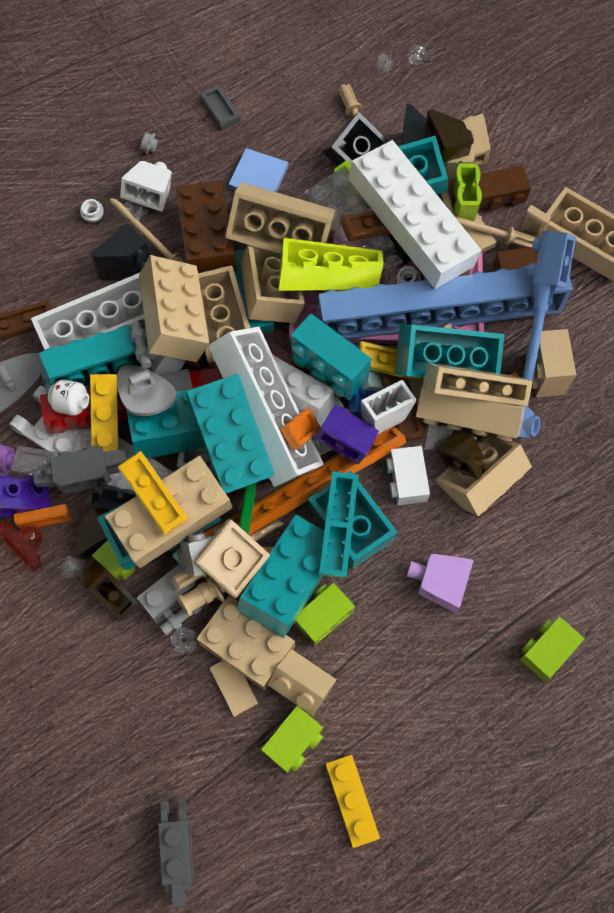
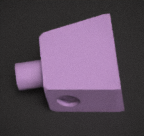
(442, 579)

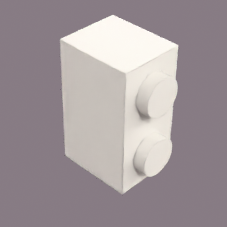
(408, 475)

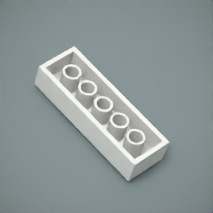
(414, 214)
(92, 314)
(269, 398)

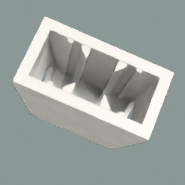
(147, 184)
(384, 410)

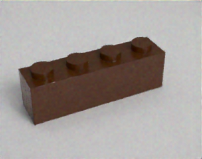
(499, 188)

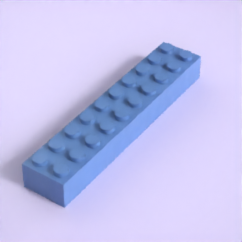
(459, 302)

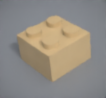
(554, 364)

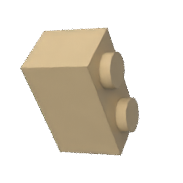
(301, 682)

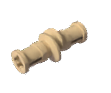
(202, 594)

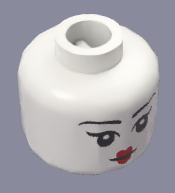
(68, 397)

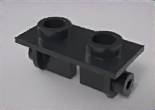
(110, 497)

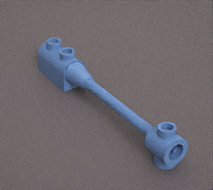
(550, 271)

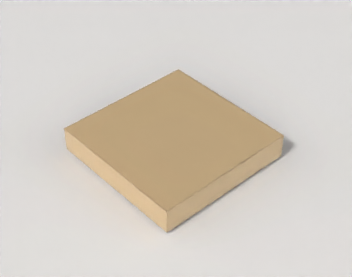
(231, 558)

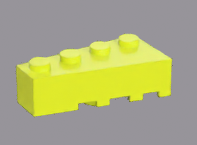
(327, 266)

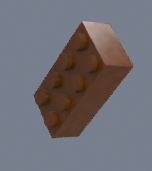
(205, 226)

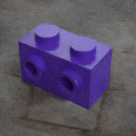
(347, 434)
(21, 496)

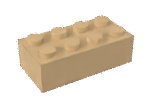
(268, 217)
(590, 226)
(221, 305)
(173, 309)
(197, 496)

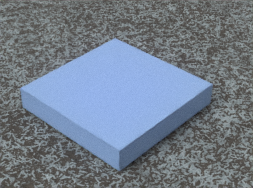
(259, 171)

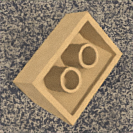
(501, 467)

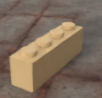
(477, 384)
(471, 413)

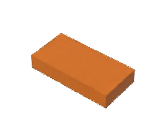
(300, 428)
(43, 516)

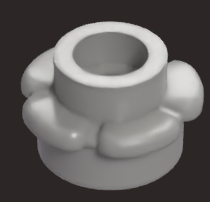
(149, 143)

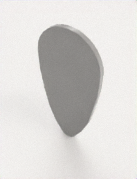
(17, 378)
(144, 391)

